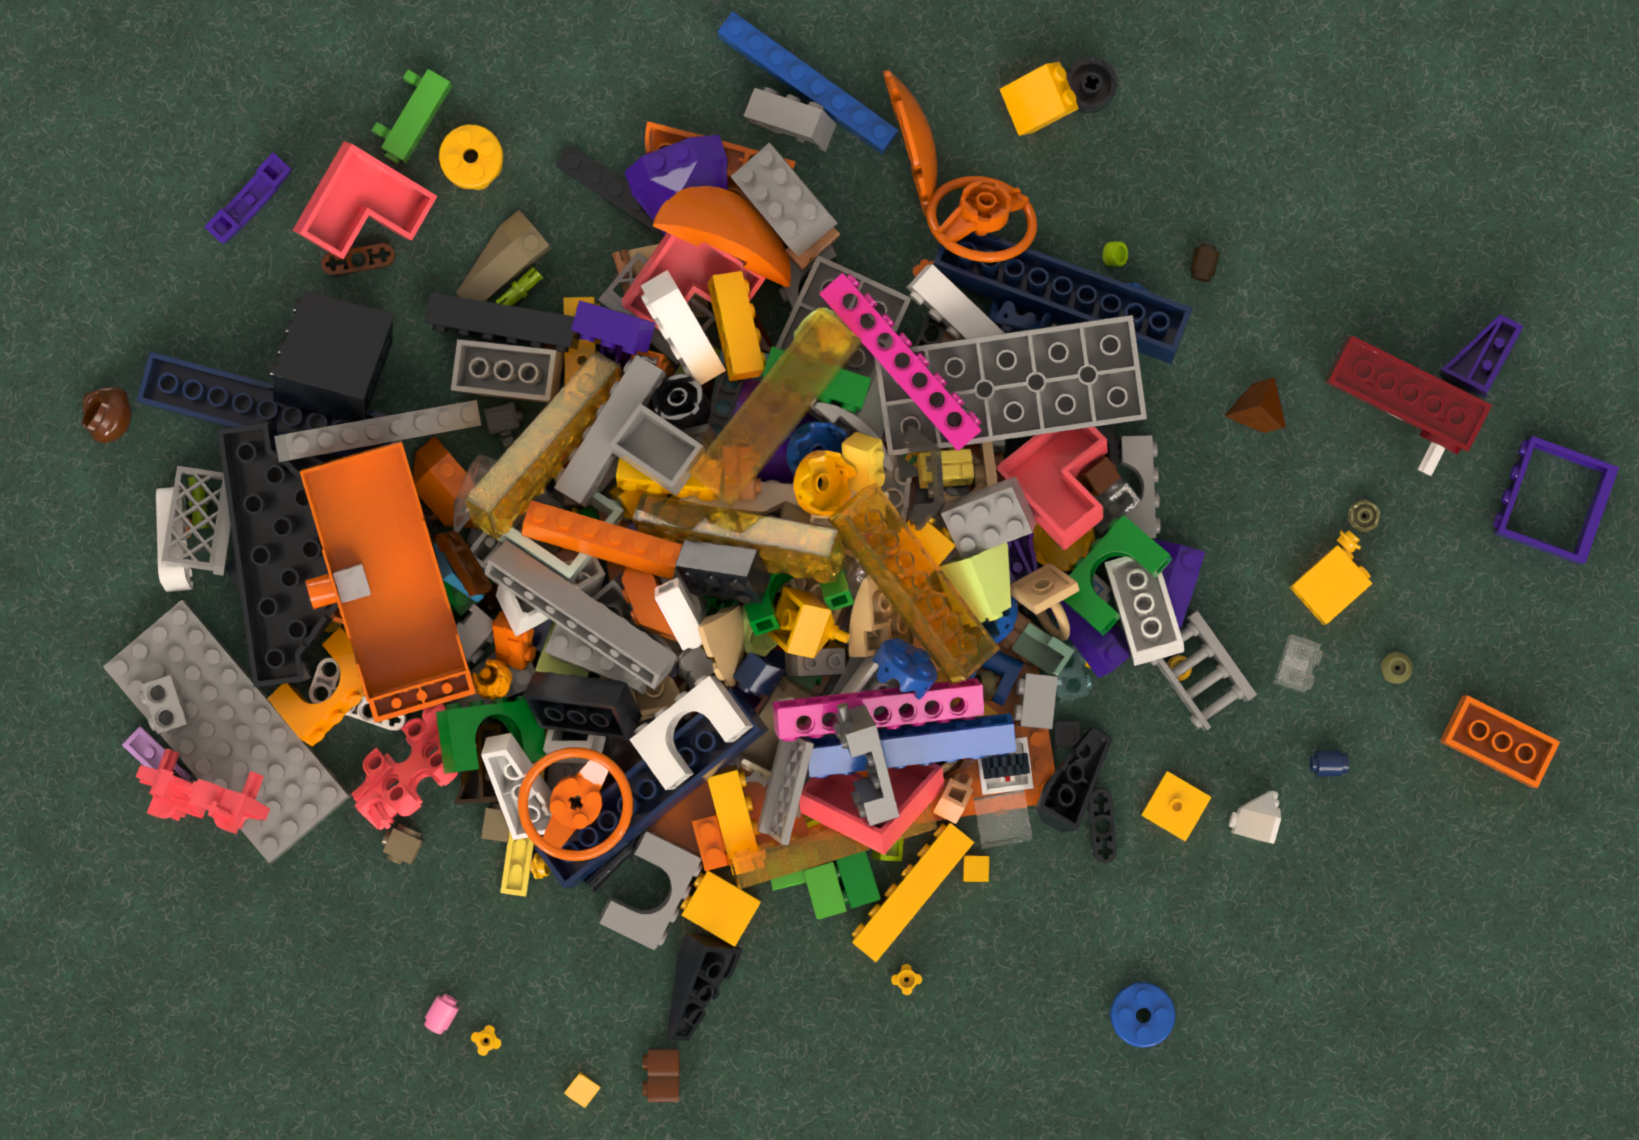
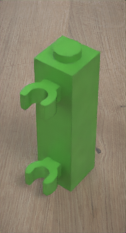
(415, 117)

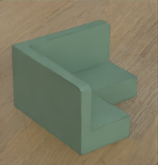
(1042, 650)

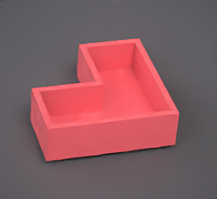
(357, 189)
(690, 269)
(1048, 475)
(831, 803)

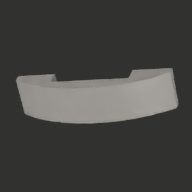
(830, 413)

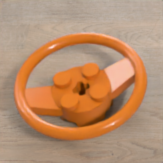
(981, 209)
(564, 816)

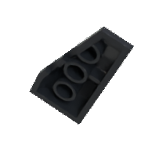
(1072, 784)
(699, 972)

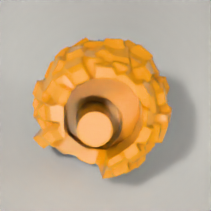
(493, 680)

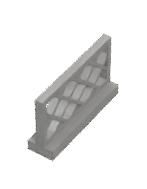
(613, 301)
(221, 528)
(785, 789)

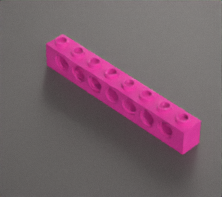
(956, 435)
(969, 707)

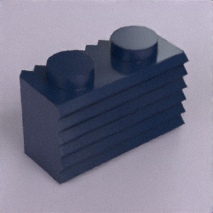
(758, 674)

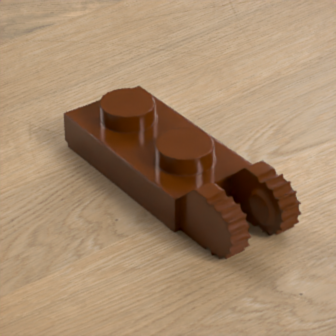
(464, 563)

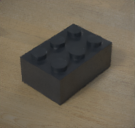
(723, 571)

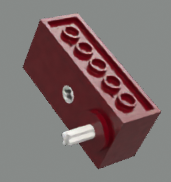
(1438, 409)

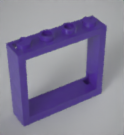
(1595, 511)

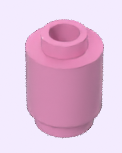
(441, 1013)

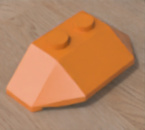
(438, 480)
(646, 612)

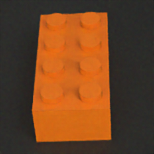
(1499, 741)

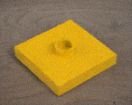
(1176, 806)

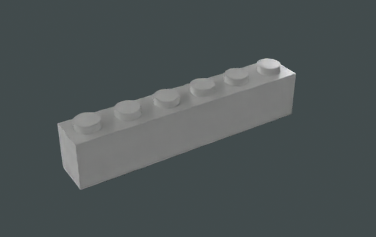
(594, 456)

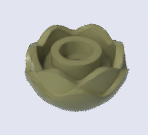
(1372, 515)
(1388, 667)
(989, 682)

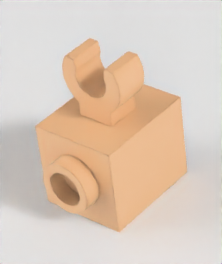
(954, 799)

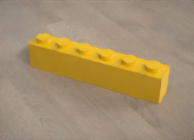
(912, 892)

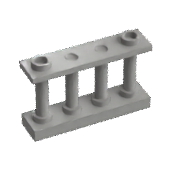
(1225, 668)

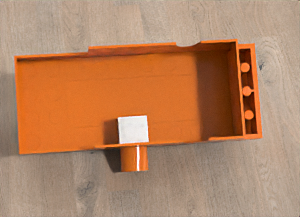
(385, 582)

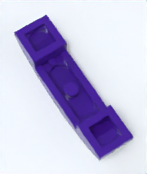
(249, 200)

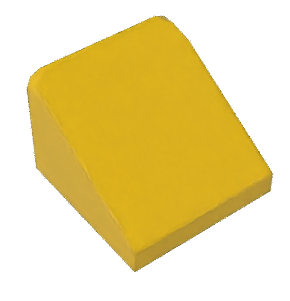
(975, 868)
(582, 1089)

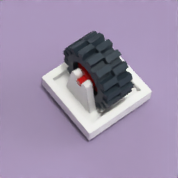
(1006, 772)

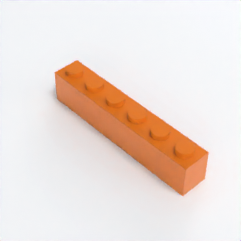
(601, 539)

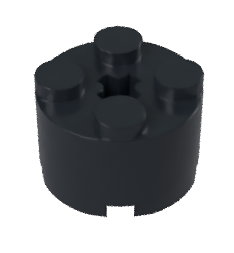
(1095, 72)
(682, 402)

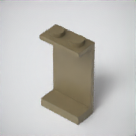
(762, 752)

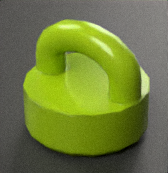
(1115, 254)

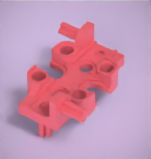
(178, 797)
(374, 797)

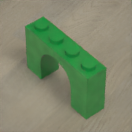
(1121, 540)
(764, 616)
(459, 726)

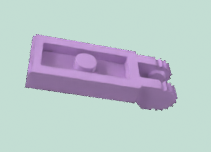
(149, 751)

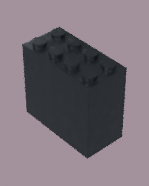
(332, 357)

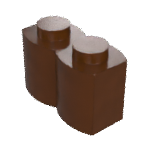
(663, 1075)

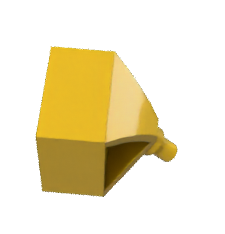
(804, 623)

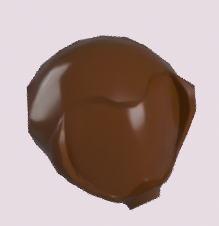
(106, 414)

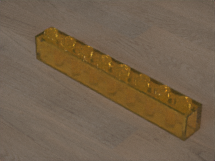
(807, 851)

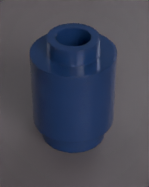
(1329, 763)

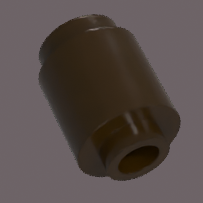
(1204, 262)

